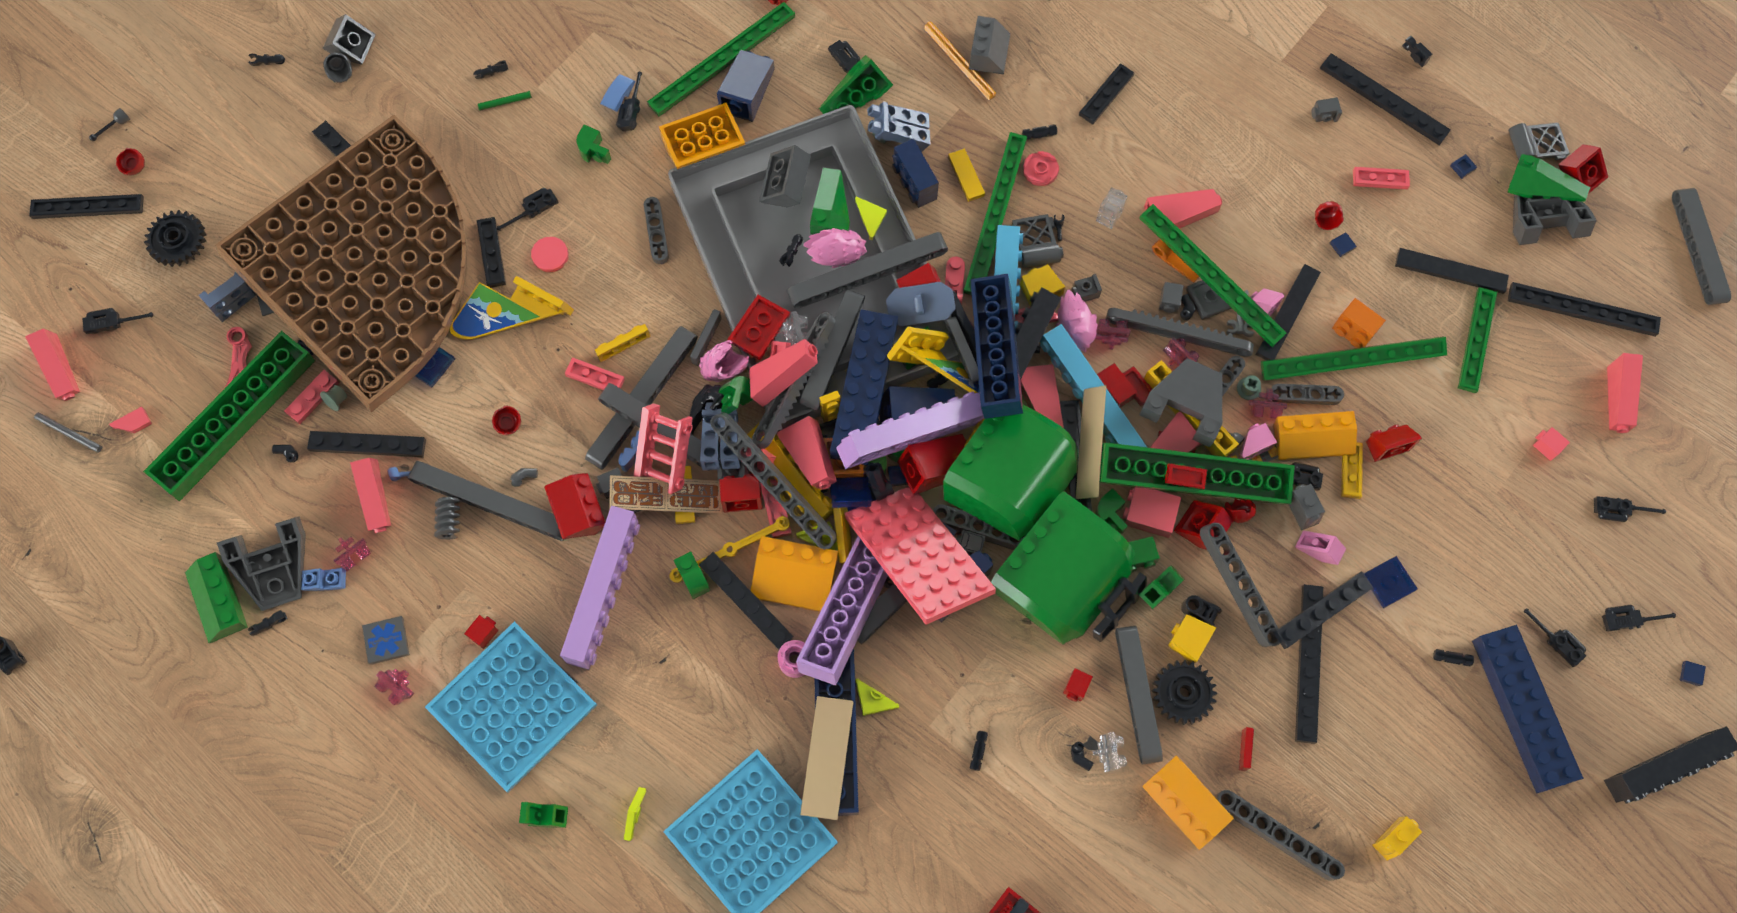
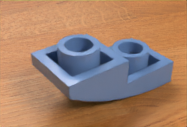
(617, 91)
(628, 458)
(323, 579)

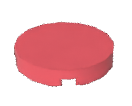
(1040, 168)
(549, 254)

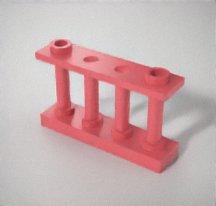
(646, 444)

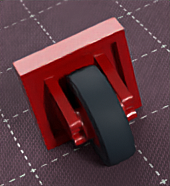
(1012, 903)

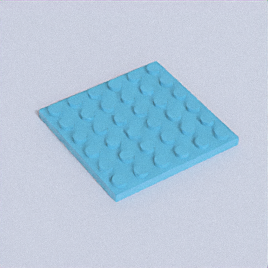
(511, 706)
(750, 837)

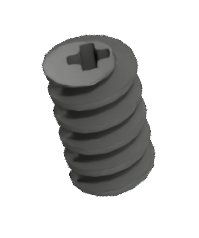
(445, 518)

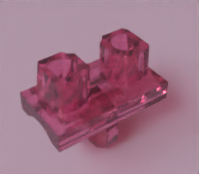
(1112, 335)
(1177, 353)
(1276, 408)
(344, 559)
(396, 682)

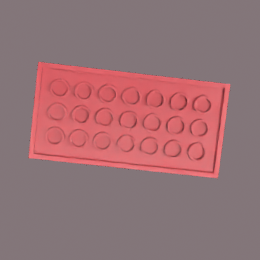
(920, 555)

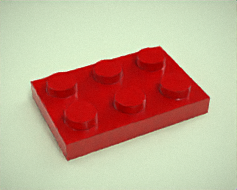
(759, 327)

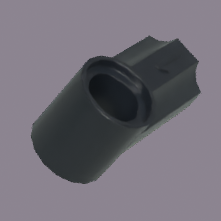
(879, 484)

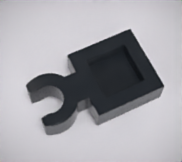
(1418, 51)

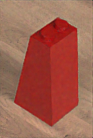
(929, 461)

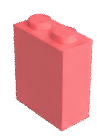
(1151, 511)

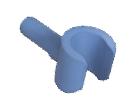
(395, 475)

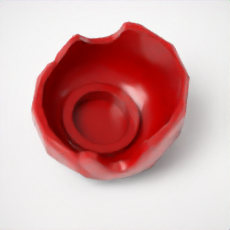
(130, 162)
(1329, 215)
(506, 420)
(1241, 510)

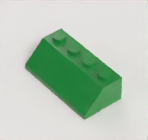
(215, 597)

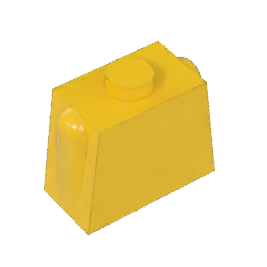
(1038, 278)
(1191, 637)
(1397, 837)

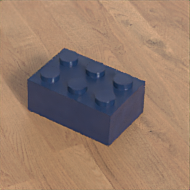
(915, 173)

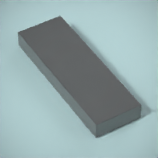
(705, 337)

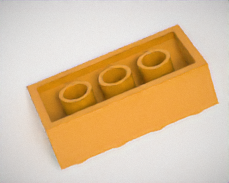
(1315, 435)
(1188, 802)

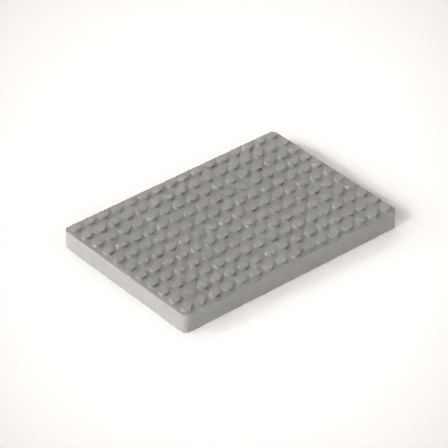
(745, 238)

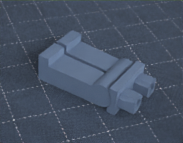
(899, 124)
(228, 297)
(713, 447)

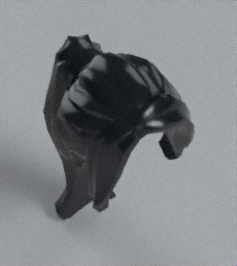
(706, 395)

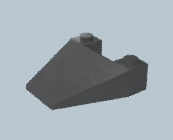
(1536, 213)
(1193, 391)
(272, 573)

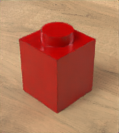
(482, 631)
(1077, 685)

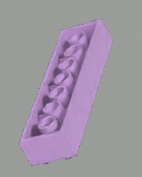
(910, 429)
(600, 588)
(842, 616)

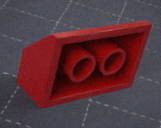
(575, 506)

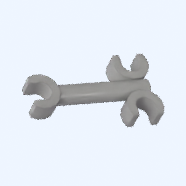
(1239, 326)

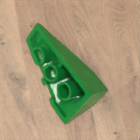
(858, 87)
(1542, 179)
(830, 203)

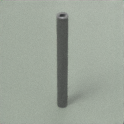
(68, 432)

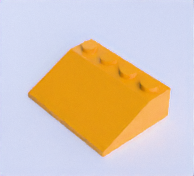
(701, 135)
(793, 573)

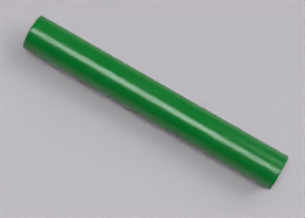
(504, 100)

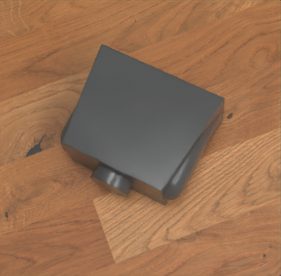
(1306, 506)

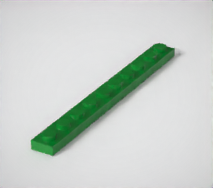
(720, 59)
(997, 208)
(1212, 275)
(1354, 358)

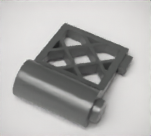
(1526, 143)
(1039, 252)

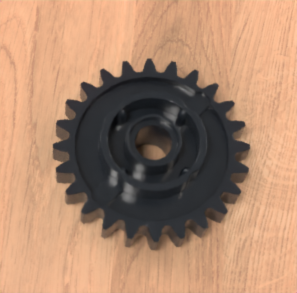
(189, 238)
(1174, 703)

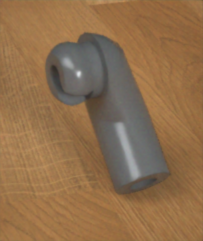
(521, 474)

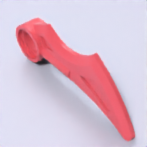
(239, 352)

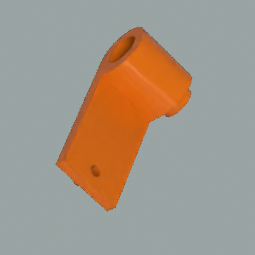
(1168, 256)

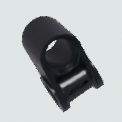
(1203, 609)
(10, 656)

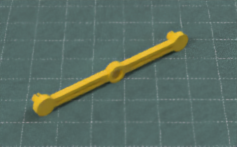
(781, 524)

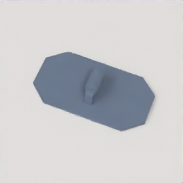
(921, 303)

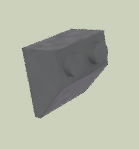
(349, 39)

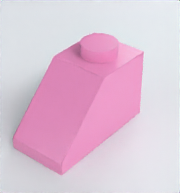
(1267, 300)
(1257, 441)
(1321, 547)

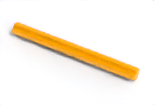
(959, 60)

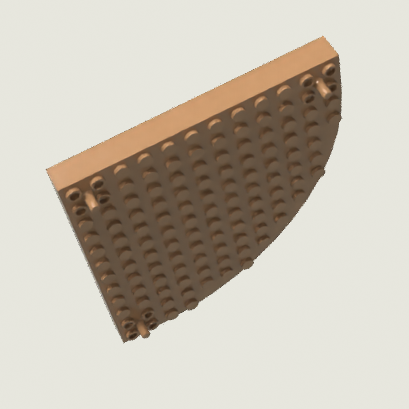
(362, 260)

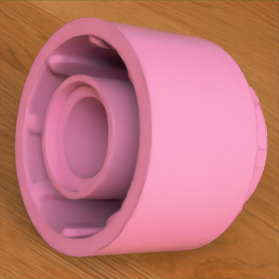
(785, 652)

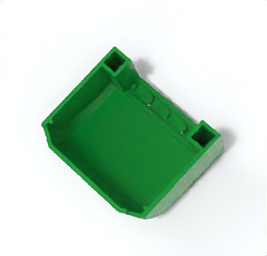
(1012, 471)
(1064, 569)

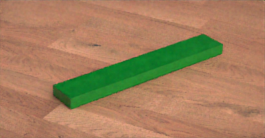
(1477, 340)

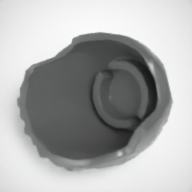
(337, 67)

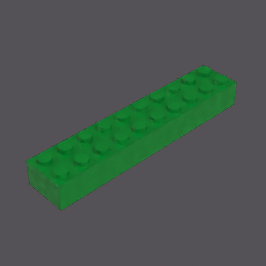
(229, 416)
(1225, 475)

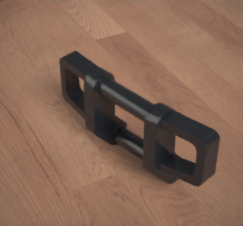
(1111, 619)

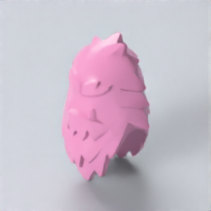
(835, 247)
(1077, 320)
(722, 363)

